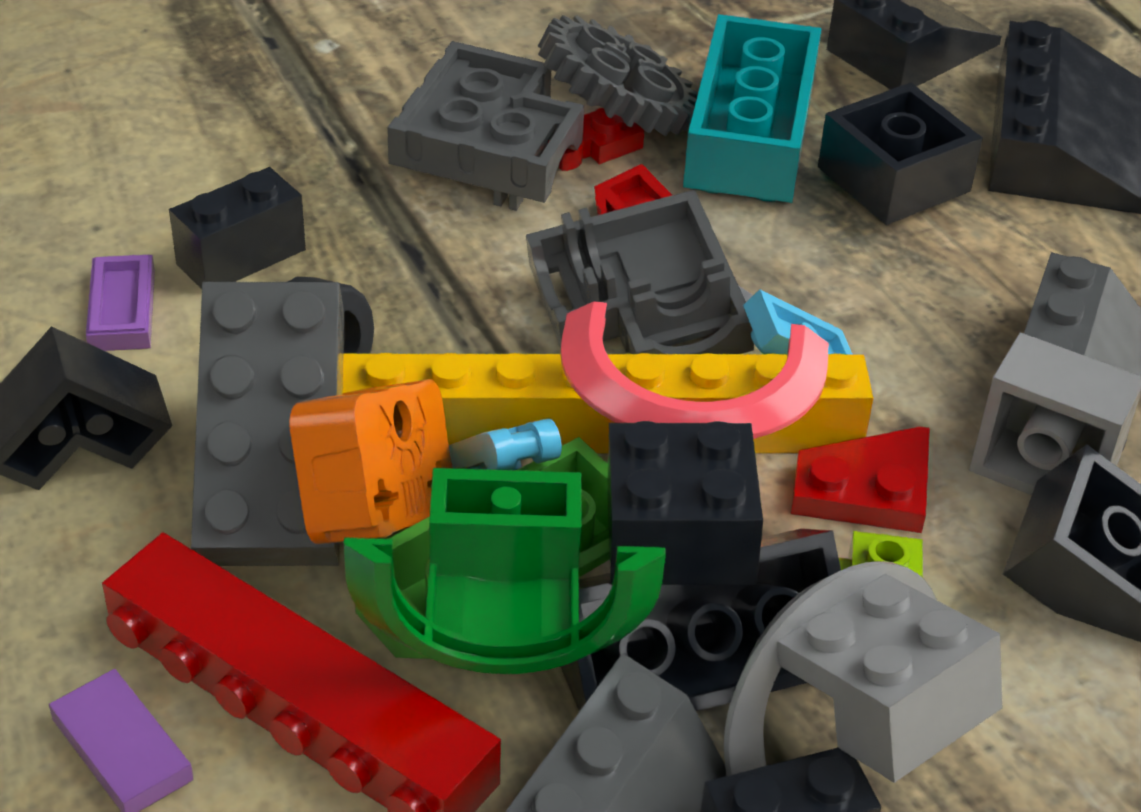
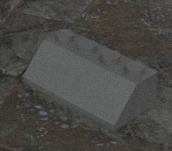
(627, 751)

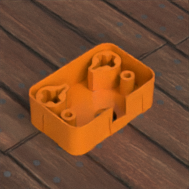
(368, 459)

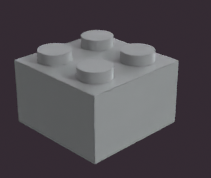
(1048, 408)

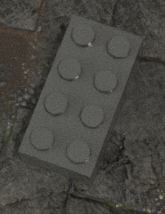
(257, 359)

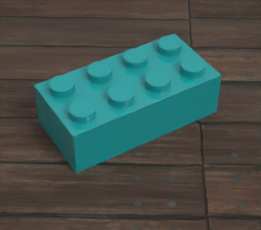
(752, 109)

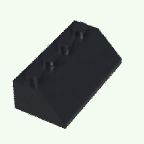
(706, 632)

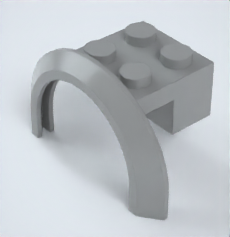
(891, 658)

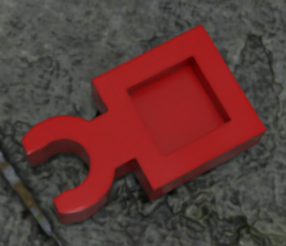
(603, 140)

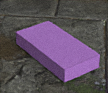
(121, 302)
(121, 742)

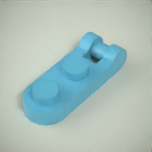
(506, 447)

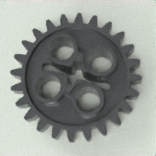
(618, 75)

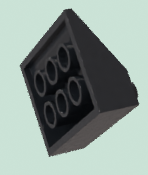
(1065, 122)

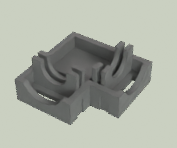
(487, 124)
(654, 271)

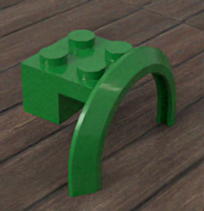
(503, 576)

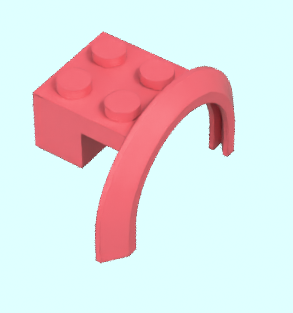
(623, 401)

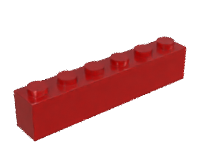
(300, 683)

